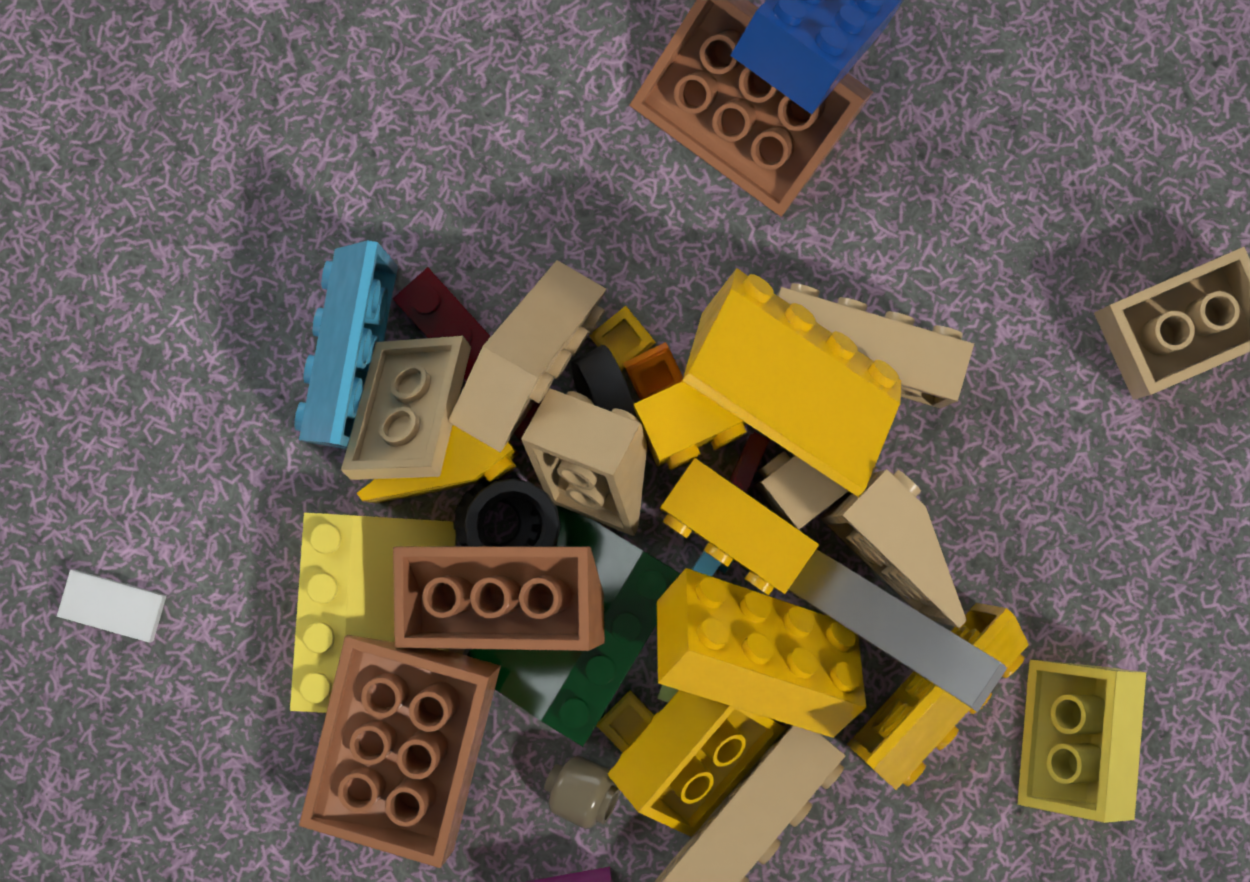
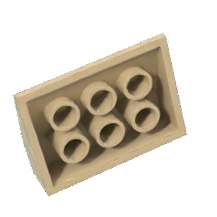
(899, 543)

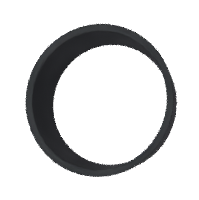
(601, 380)

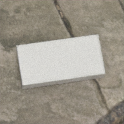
(111, 605)

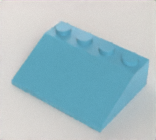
(347, 329)

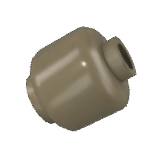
(581, 792)

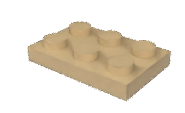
(406, 409)

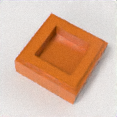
(653, 371)

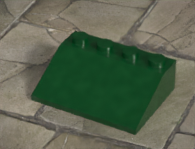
(573, 686)

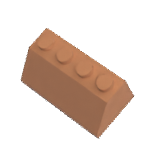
(497, 598)

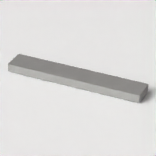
(898, 630)

